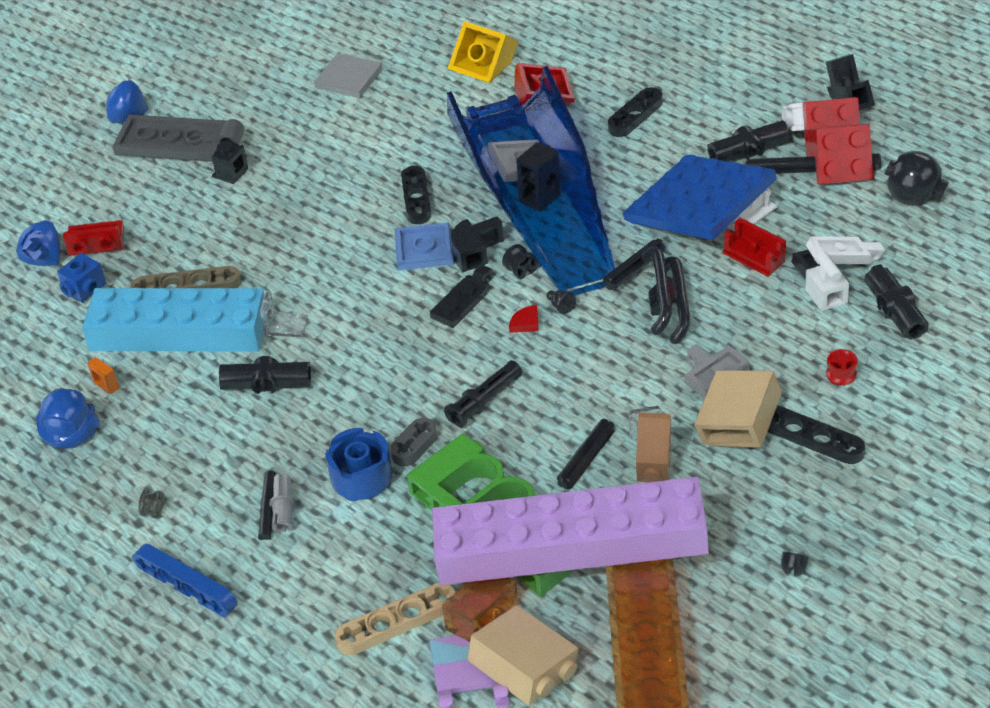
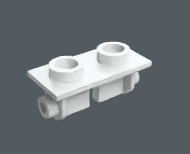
(757, 210)

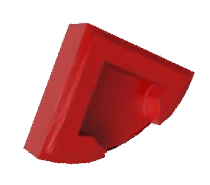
(524, 320)

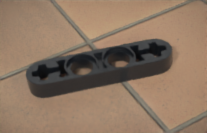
(813, 428)

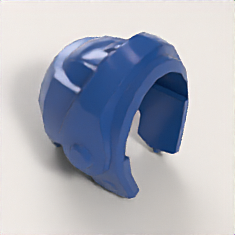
(66, 419)

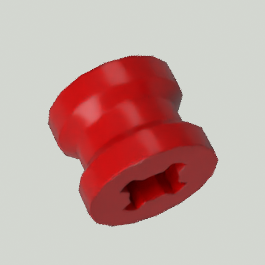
(847, 362)

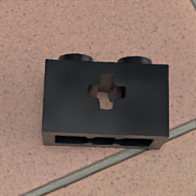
(538, 176)

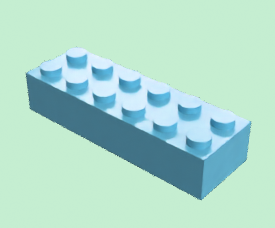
(175, 319)

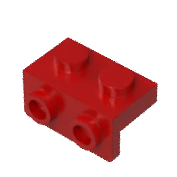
(94, 237)

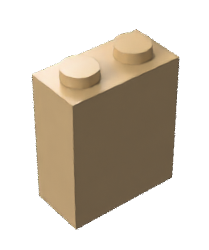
(738, 408)
(523, 654)

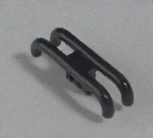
(667, 292)

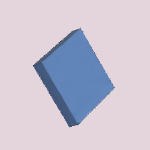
(423, 246)

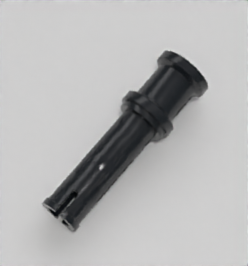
(475, 400)

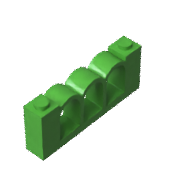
(459, 463)

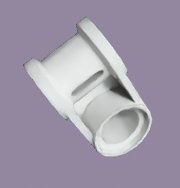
(793, 116)

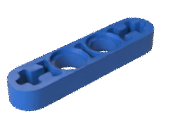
(185, 579)

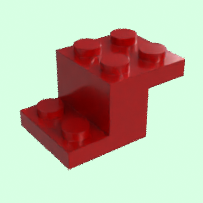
(837, 140)

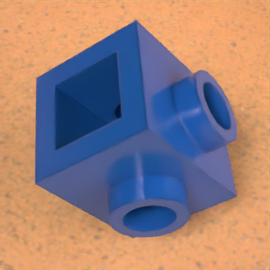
(81, 277)

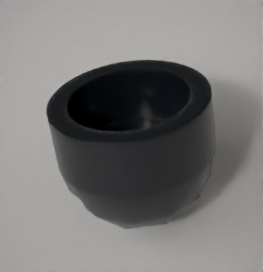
(794, 560)

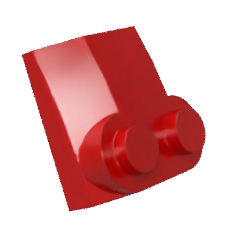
(528, 81)

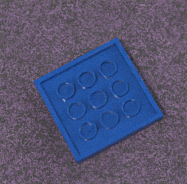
(700, 196)

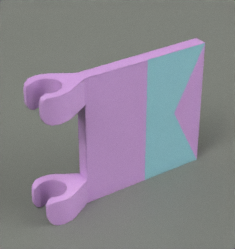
(457, 674)

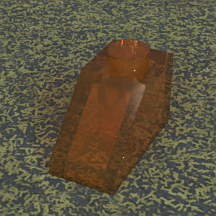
(477, 606)

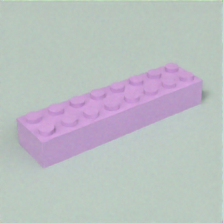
(569, 531)

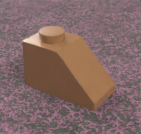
(653, 447)

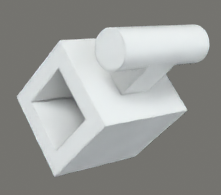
(826, 283)

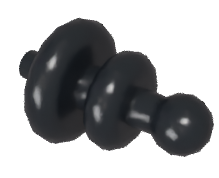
(562, 300)

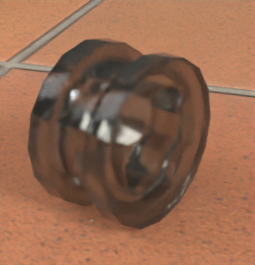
(151, 503)

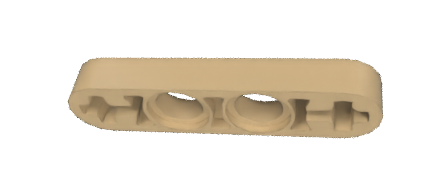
(394, 616)

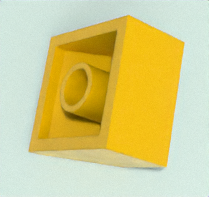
(482, 52)

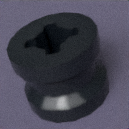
(519, 261)

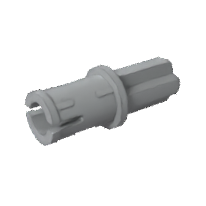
(282, 503)

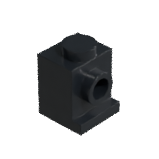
(226, 158)

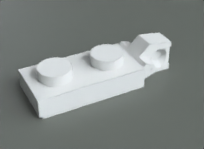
(846, 249)

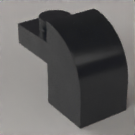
(846, 82)
(471, 241)

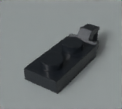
(463, 297)

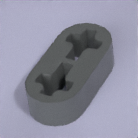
(410, 439)

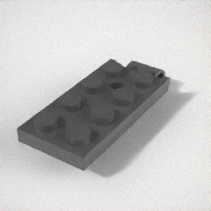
(175, 137)

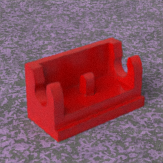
(755, 247)

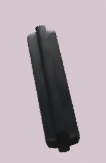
(630, 266)
(585, 454)

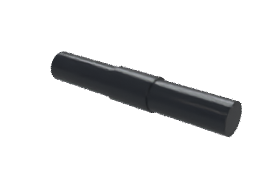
(266, 512)

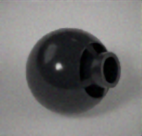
(915, 178)

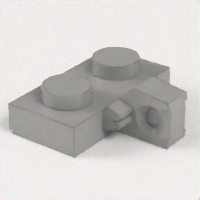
(706, 365)

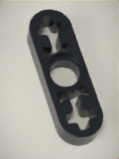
(639, 104)
(412, 188)

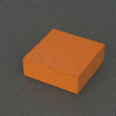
(103, 375)

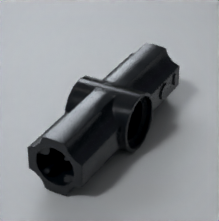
(749, 141)
(896, 302)
(264, 375)

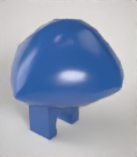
(125, 100)
(39, 244)

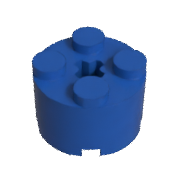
(359, 464)

